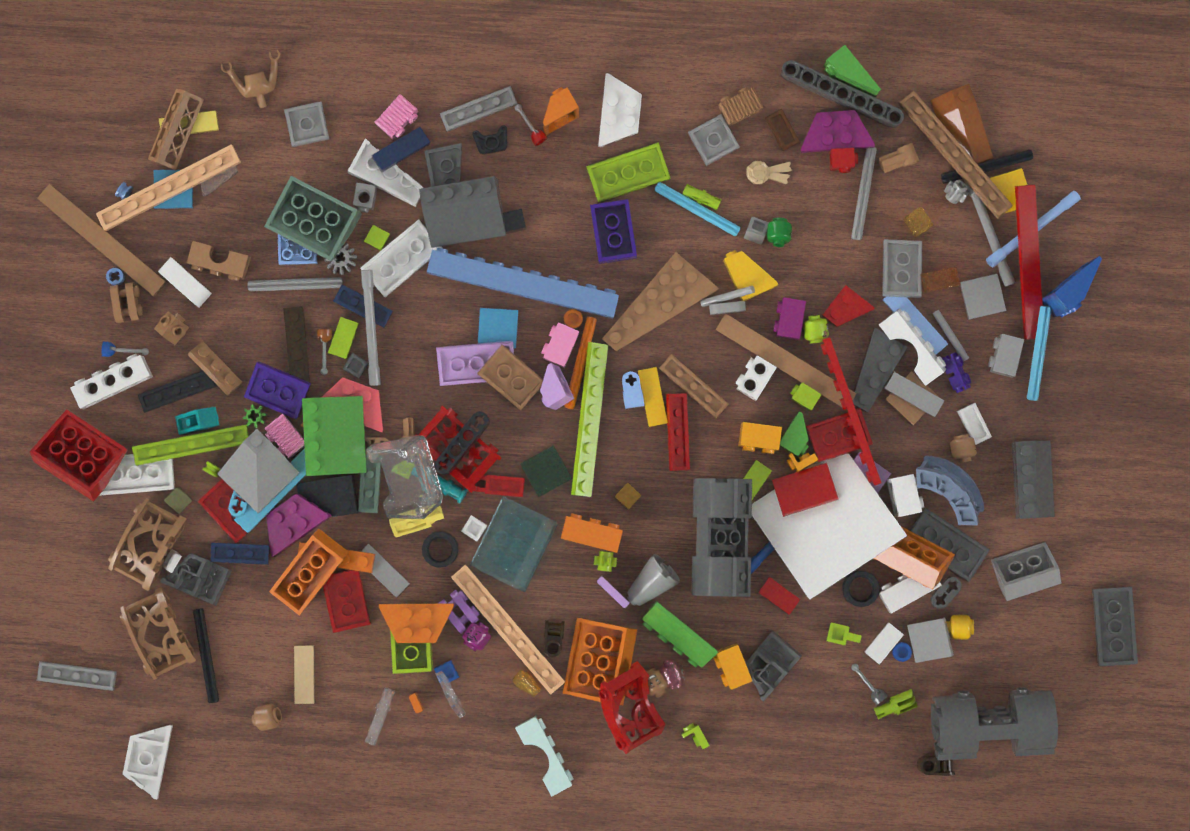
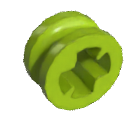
(211, 469)

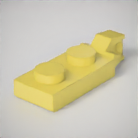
(405, 526)

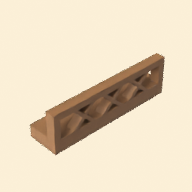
(169, 128)

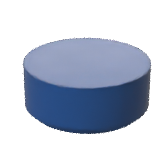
(902, 652)

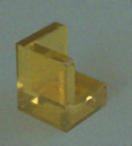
(918, 221)

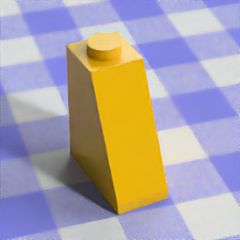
(747, 273)

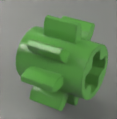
(250, 412)

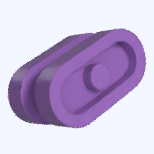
(470, 613)

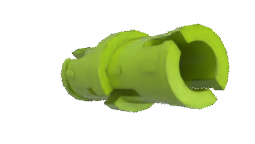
(701, 196)

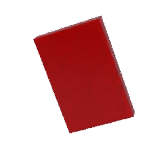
(834, 437)
(805, 489)
(216, 504)
(346, 601)

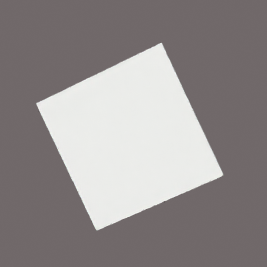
(834, 537)

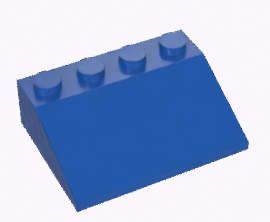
(1069, 293)

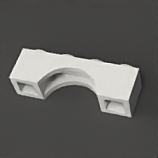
(899, 327)

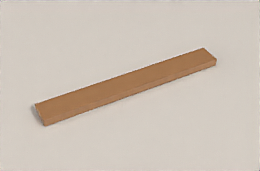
(955, 154)
(101, 240)
(780, 358)

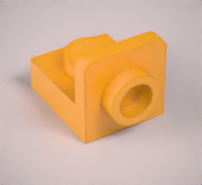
(805, 461)

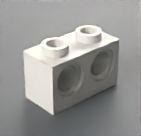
(759, 380)

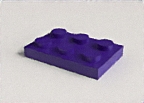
(277, 390)

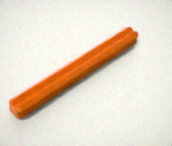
(581, 360)

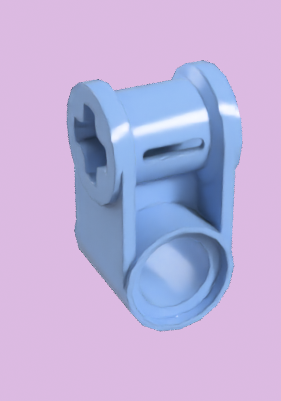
(632, 394)

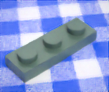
(370, 488)

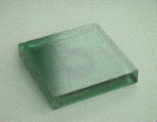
(546, 471)

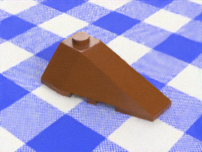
(962, 118)

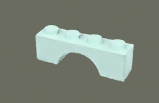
(533, 733)

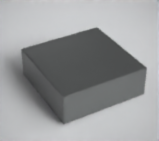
(355, 365)

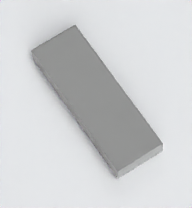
(914, 394)
(387, 573)

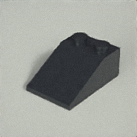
(332, 495)

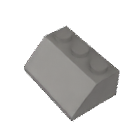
(1026, 571)

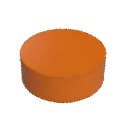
(573, 318)

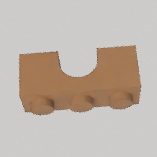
(201, 258)

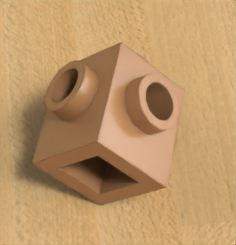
(172, 327)

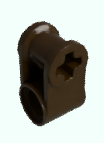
(553, 636)
(938, 767)

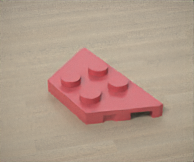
(371, 400)

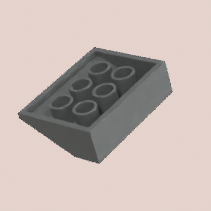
(463, 211)

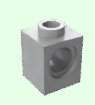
(362, 189)

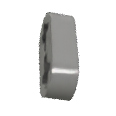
(725, 308)

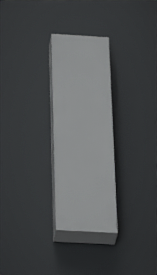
(478, 108)
(76, 675)

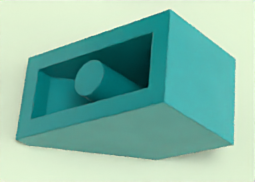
(197, 420)

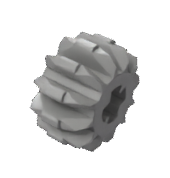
(343, 264)

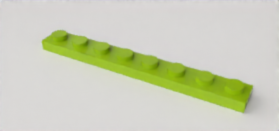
(589, 419)

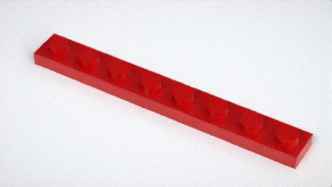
(853, 419)

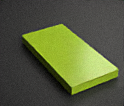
(628, 172)

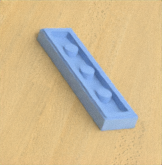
(917, 319)

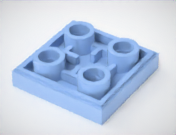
(293, 254)

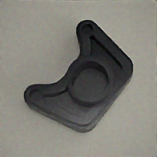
(491, 143)

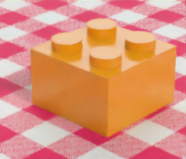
(759, 437)
(733, 666)

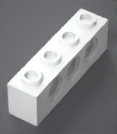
(82, 387)

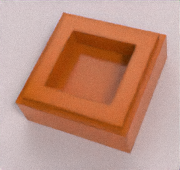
(416, 703)

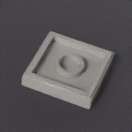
(306, 124)
(713, 140)
(982, 296)
(930, 640)

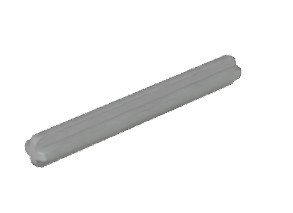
(863, 195)
(295, 284)

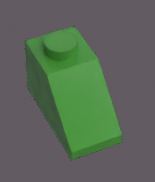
(796, 436)

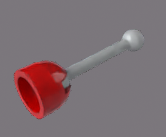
(537, 136)

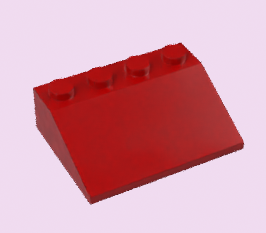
(78, 455)

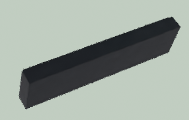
(175, 391)

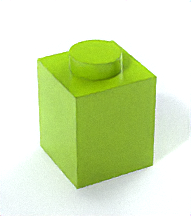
(805, 396)

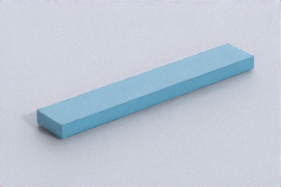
(252, 518)

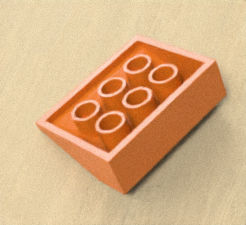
(597, 655)

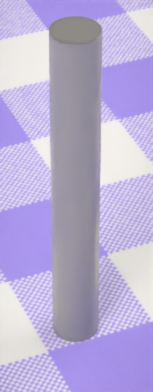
(727, 296)
(950, 335)

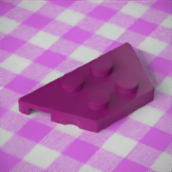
(836, 131)
(292, 522)

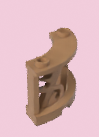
(171, 534)
(181, 644)

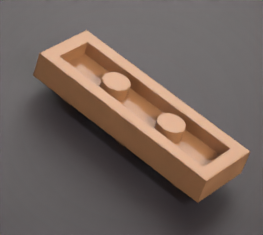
(215, 368)

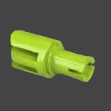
(897, 704)

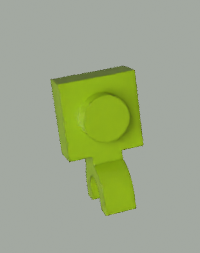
(840, 634)

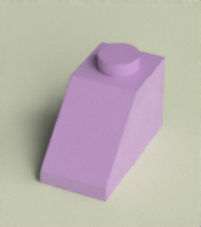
(555, 388)

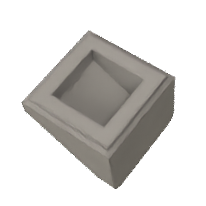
(756, 230)

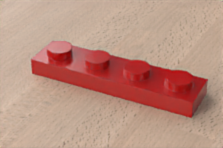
(678, 432)

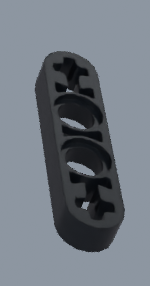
(459, 440)

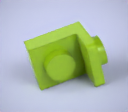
(698, 738)

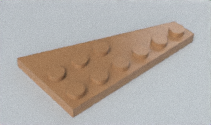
(667, 295)

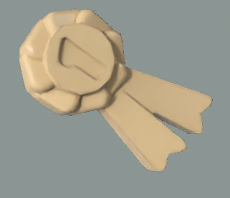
(759, 172)

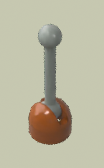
(324, 336)

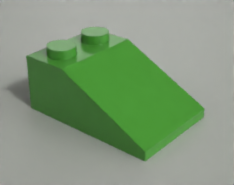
(847, 69)

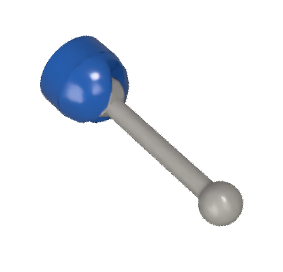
(109, 349)

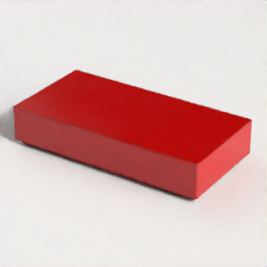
(779, 595)

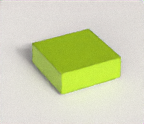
(377, 237)

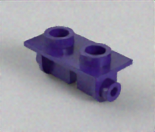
(961, 378)

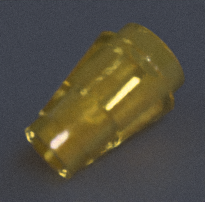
(526, 683)

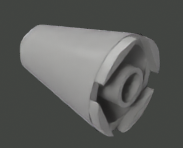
(652, 581)

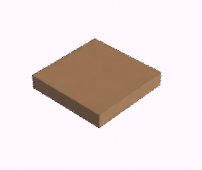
(907, 410)

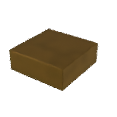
(628, 496)

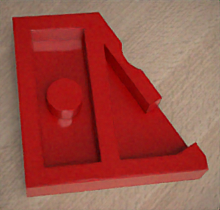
(846, 307)

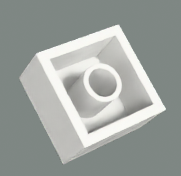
(905, 495)

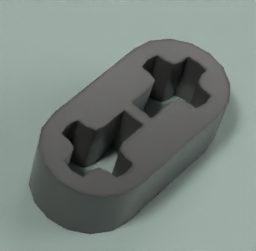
(949, 595)

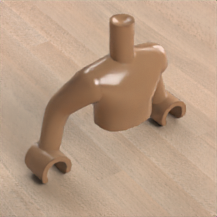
(256, 83)

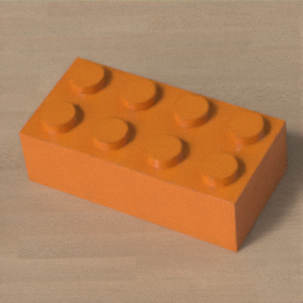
(309, 571)

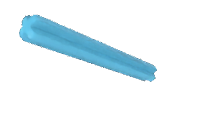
(697, 209)
(1039, 353)

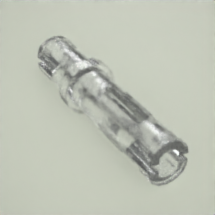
(383, 708)

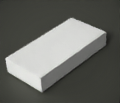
(974, 423)
(883, 643)

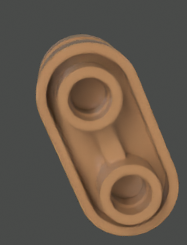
(134, 309)

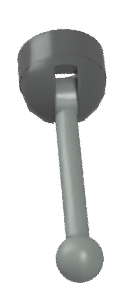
(877, 695)

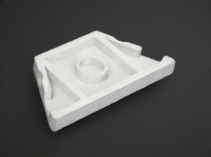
(619, 111)
(147, 759)

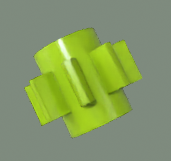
(605, 561)

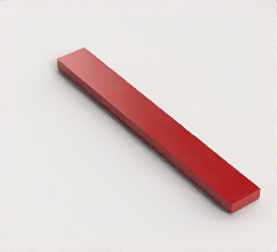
(1028, 258)

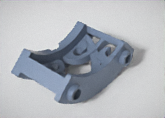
(954, 484)

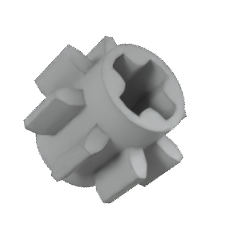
(956, 191)

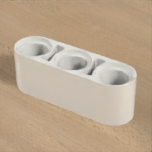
(184, 282)

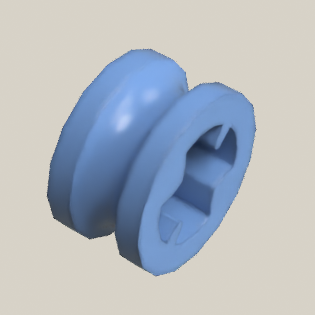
(123, 191)
(115, 282)

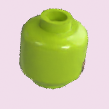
(815, 329)

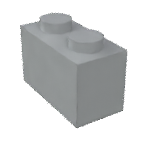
(1006, 355)

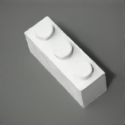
(902, 592)

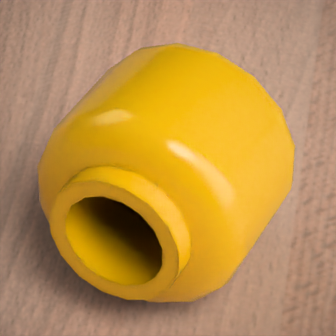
(960, 627)

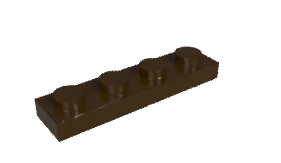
(296, 343)

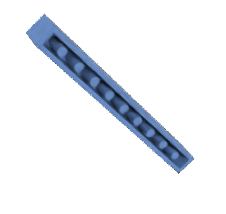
(522, 284)

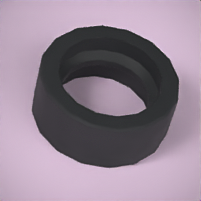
(426, 544)
(875, 588)

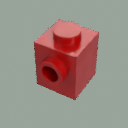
(843, 159)

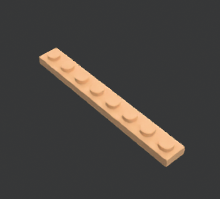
(168, 187)
(508, 629)

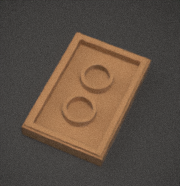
(511, 377)

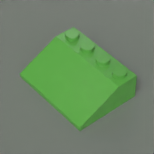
(334, 435)
(679, 634)

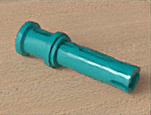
(453, 490)

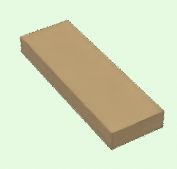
(304, 674)

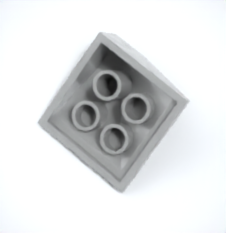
(258, 471)

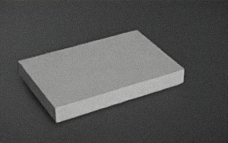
(902, 268)

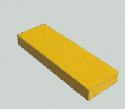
(652, 397)

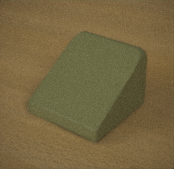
(178, 500)

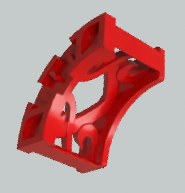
(464, 474)
(637, 682)

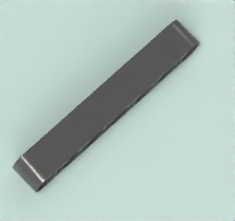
(852, 94)

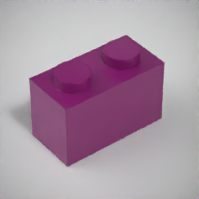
(790, 318)

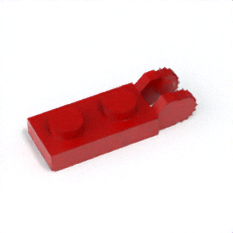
(502, 485)

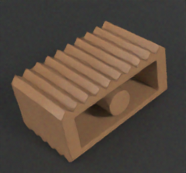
(740, 106)

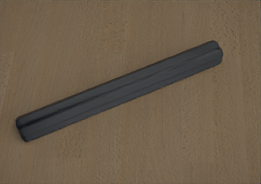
(992, 165)
(205, 654)

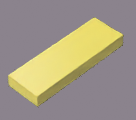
(204, 122)

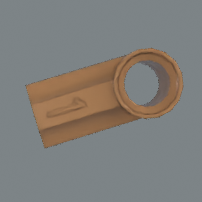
(902, 157)

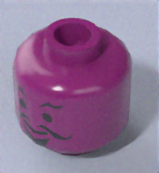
(476, 636)

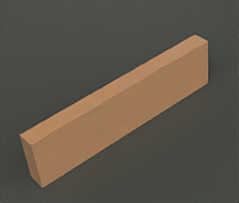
(693, 386)

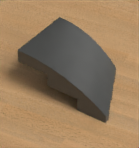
(199, 578)
(771, 663)

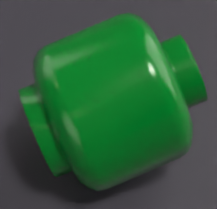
(779, 232)

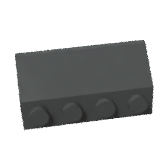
(1033, 479)

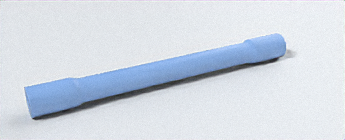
(1064, 204)

